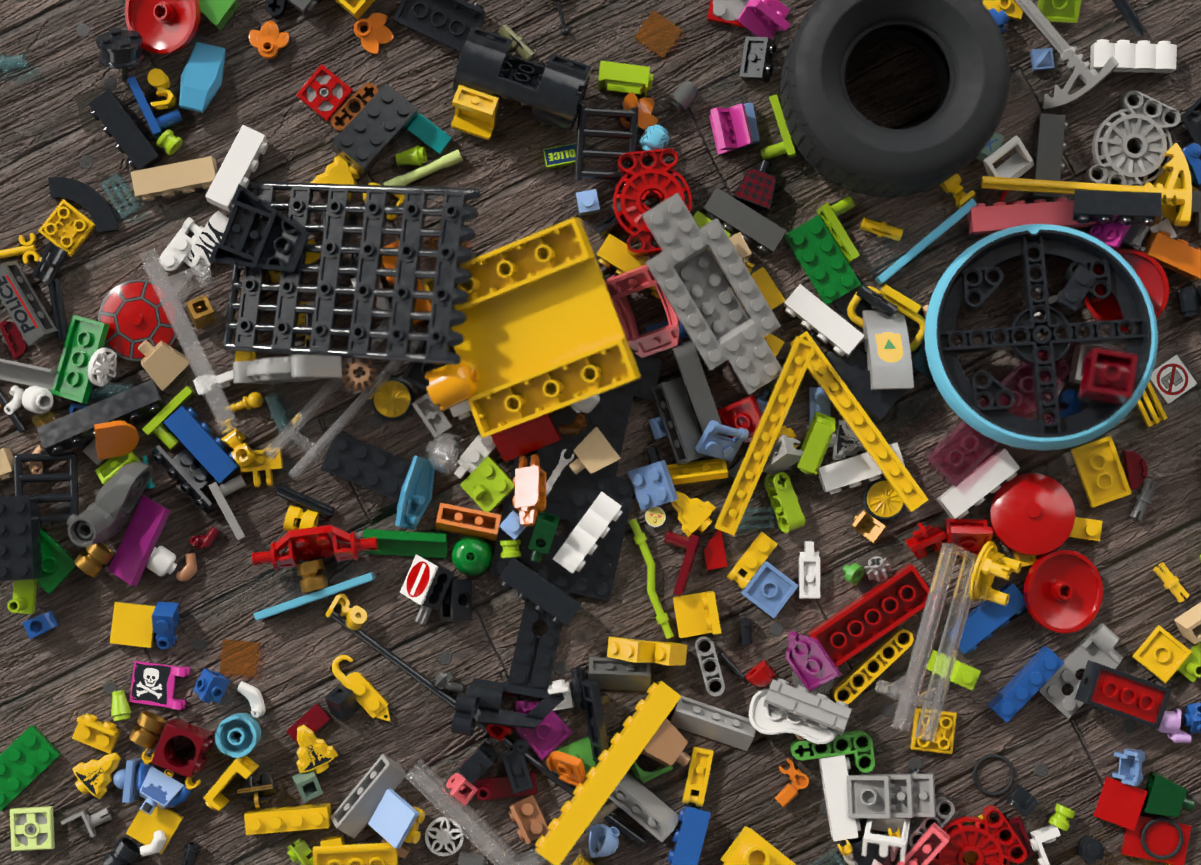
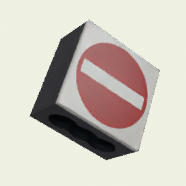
(427, 582)

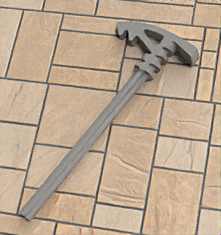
(1067, 53)

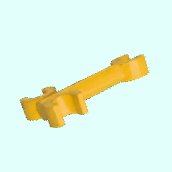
(28, 249)

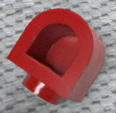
(499, 731)

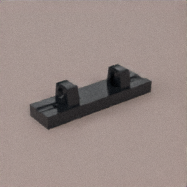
(595, 718)

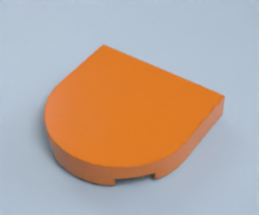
(115, 439)
(568, 767)

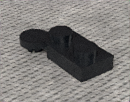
(517, 767)

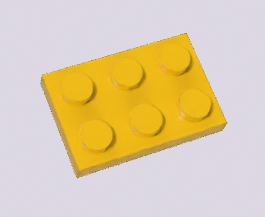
(1101, 471)

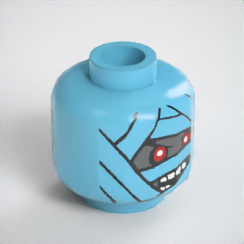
(654, 138)

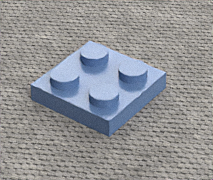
(652, 485)
(769, 589)

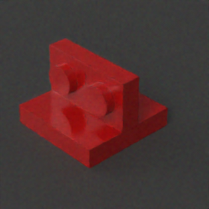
(968, 534)

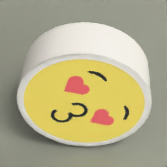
(655, 516)

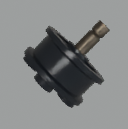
(120, 50)

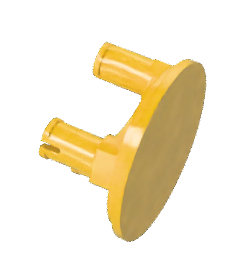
(987, 566)

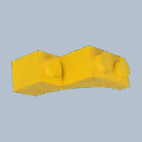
(647, 651)

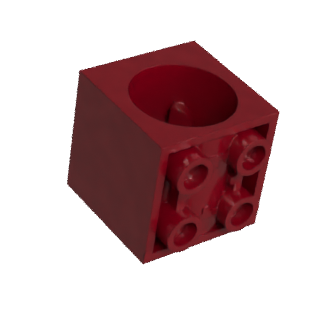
(1108, 376)
(166, 756)

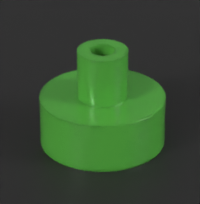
(853, 573)

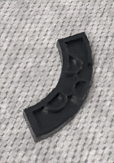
(88, 198)

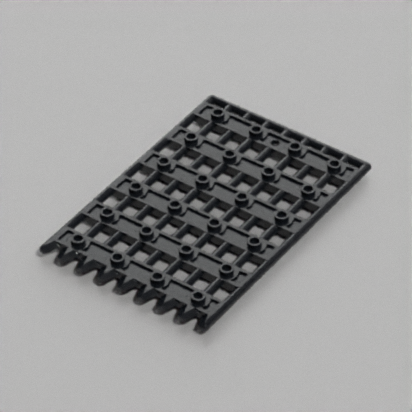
(365, 293)

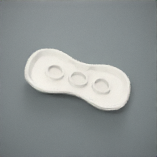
(773, 722)

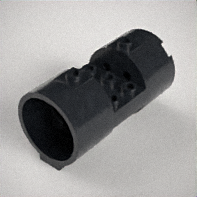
(551, 89)

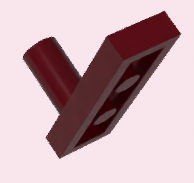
(691, 545)
(500, 787)

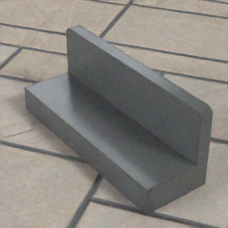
(619, 674)

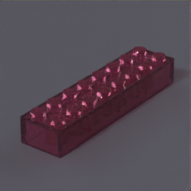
(965, 447)

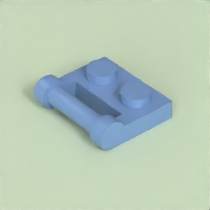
(721, 446)

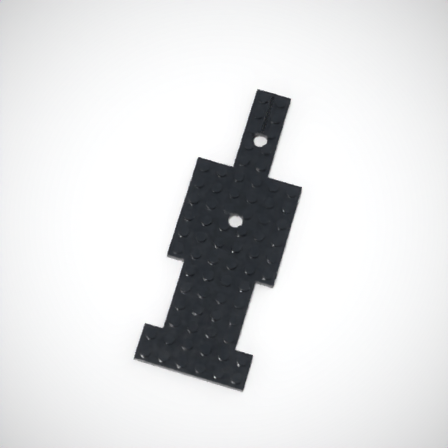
(570, 500)

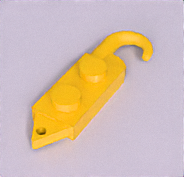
(364, 691)

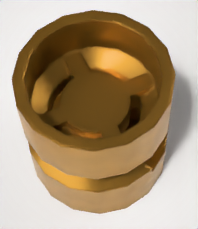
(93, 558)
(312, 575)
(148, 727)

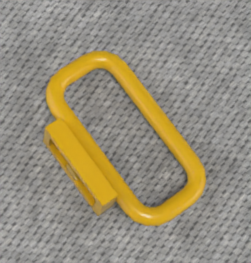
(905, 306)

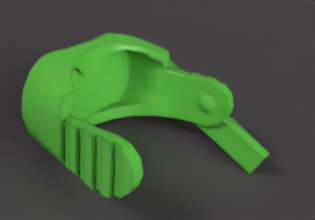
(646, 776)

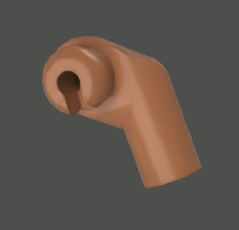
(190, 568)

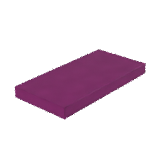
(139, 540)

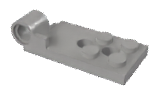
(1094, 647)

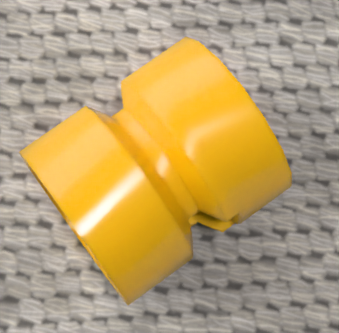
(308, 519)

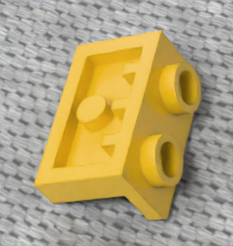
(96, 733)

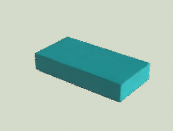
(429, 133)

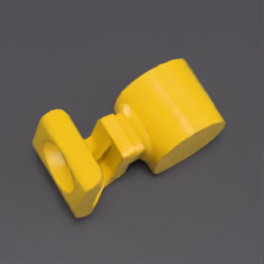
(161, 82)
(953, 185)
(242, 452)
(354, 616)

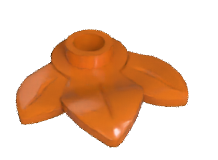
(376, 32)
(269, 37)
(645, 109)

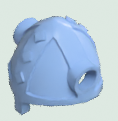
(603, 839)

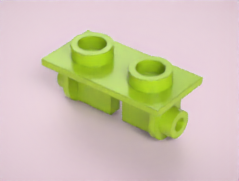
(299, 852)

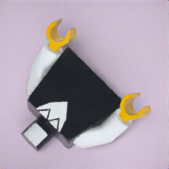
(853, 851)

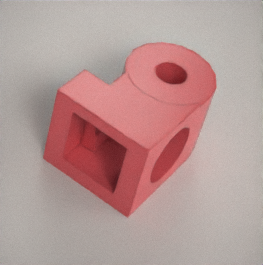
(461, 788)

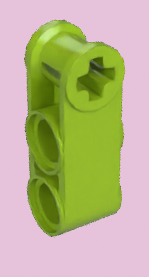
(784, 502)

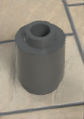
(683, 96)

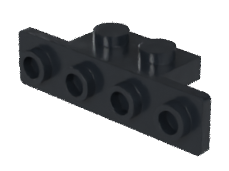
(188, 473)

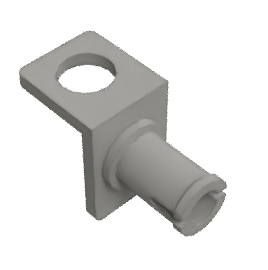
(91, 821)

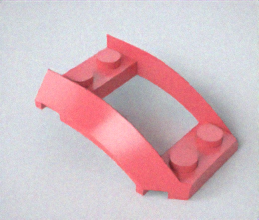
(650, 342)

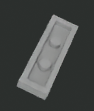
(219, 493)

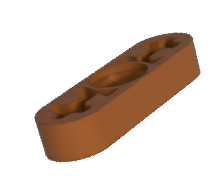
(339, 114)

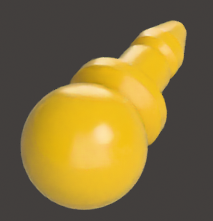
(253, 400)

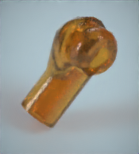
(575, 427)

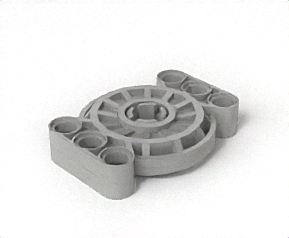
(1133, 123)
(287, 369)

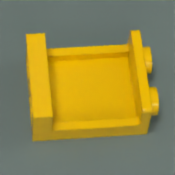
(474, 112)
(244, 766)

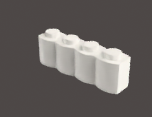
(1135, 57)
(587, 532)

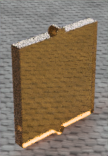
(658, 34)
(239, 657)

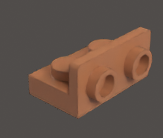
(529, 819)

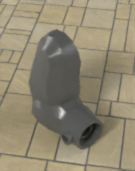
(112, 506)

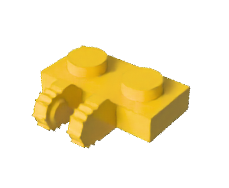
(263, 463)

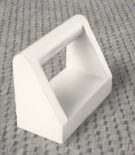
(1015, 165)

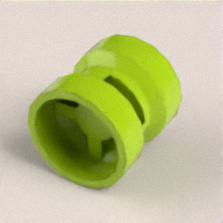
(1061, 817)

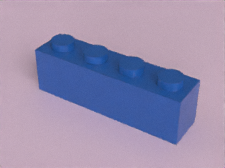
(202, 443)
(990, 616)
(1025, 684)
(689, 837)

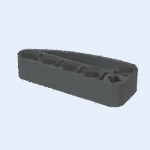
(696, 384)

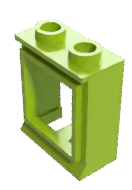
(624, 78)
(816, 442)

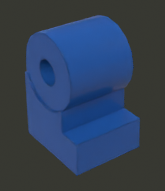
(40, 624)

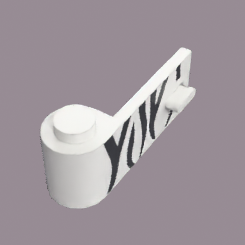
(204, 245)

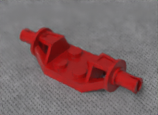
(314, 543)

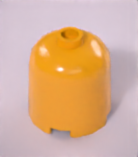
(452, 384)

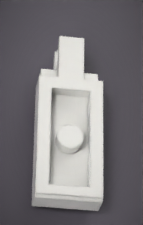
(474, 455)
(809, 572)

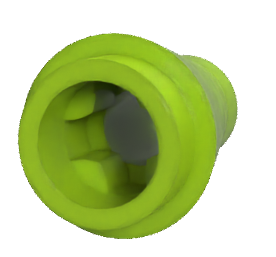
(415, 156)
(120, 707)

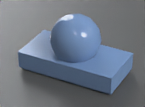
(127, 780)

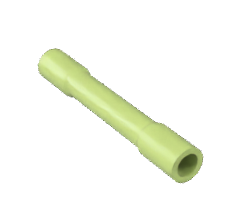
(444, 162)

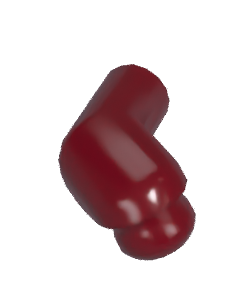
(205, 541)

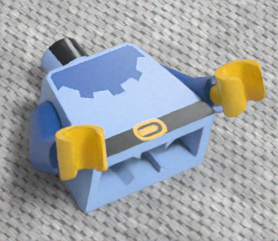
(161, 786)

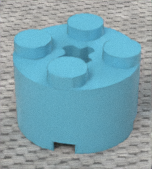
(238, 746)

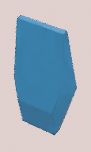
(201, 77)
(415, 493)

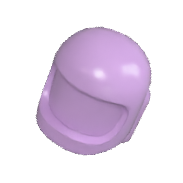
(1171, 724)

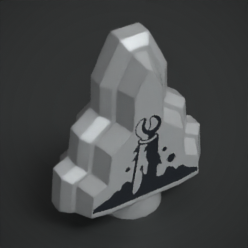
(844, 442)

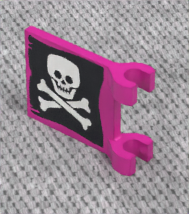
(156, 684)

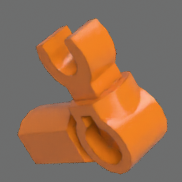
(799, 781)

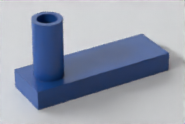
(155, 124)

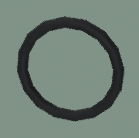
(1011, 778)
(1159, 857)

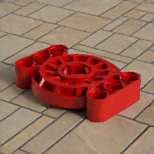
(643, 184)
(983, 840)

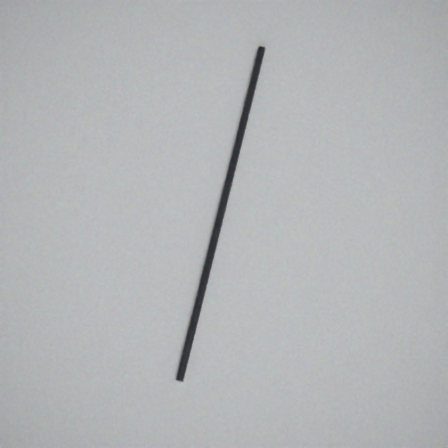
(452, 702)

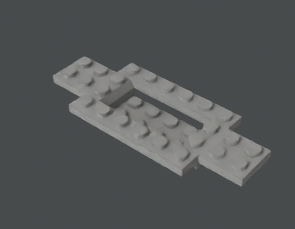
(704, 297)

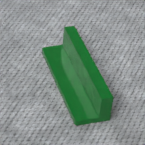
(408, 543)

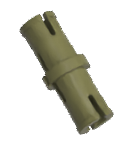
(517, 42)

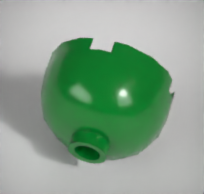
(481, 550)

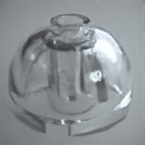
(444, 452)

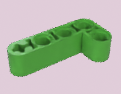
(831, 750)

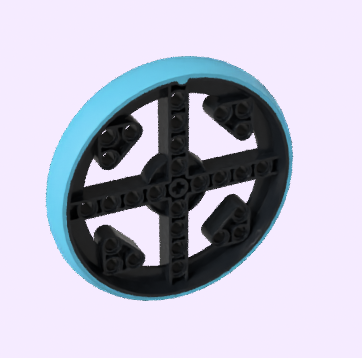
(979, 262)

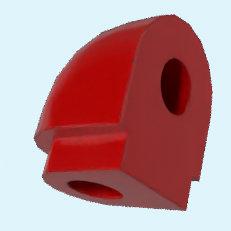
(761, 674)

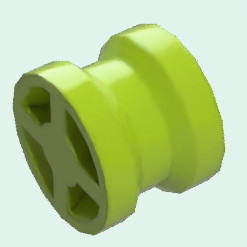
(169, 142)
(510, 548)

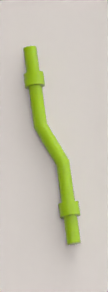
(640, 539)

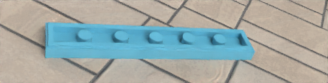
(926, 241)
(314, 596)

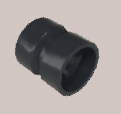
(124, 853)

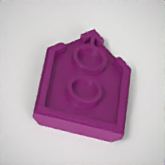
(810, 661)
(546, 734)

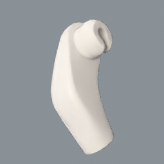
(254, 697)

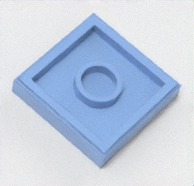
(393, 818)

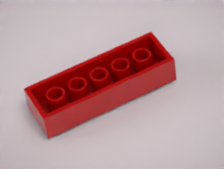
(872, 615)

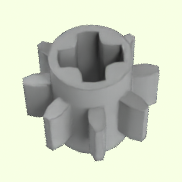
(877, 568)

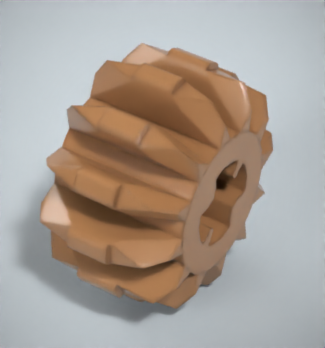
(366, 376)

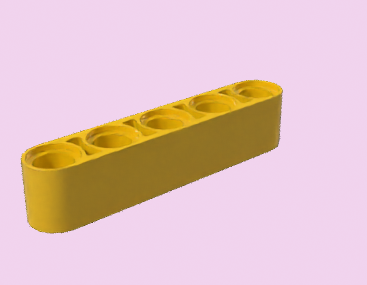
(882, 662)

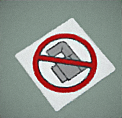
(1172, 379)

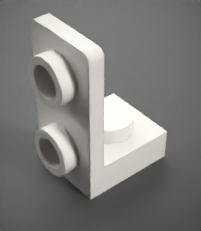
(560, 686)
(1047, 835)

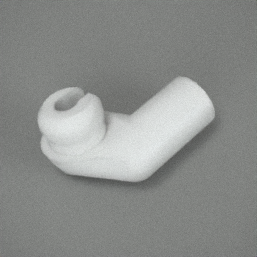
(16, 402)
(156, 845)

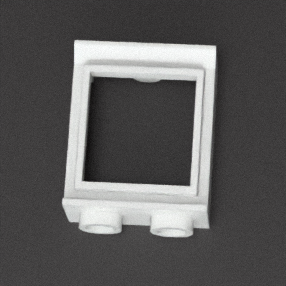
(886, 841)

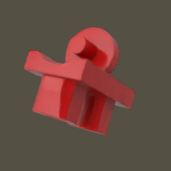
(924, 537)

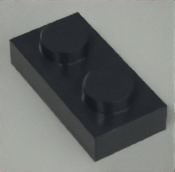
(1076, 288)

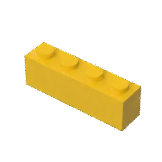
(288, 818)

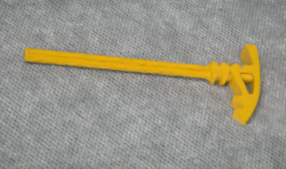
(1169, 194)

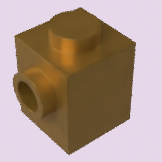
(201, 312)

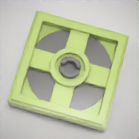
(32, 828)

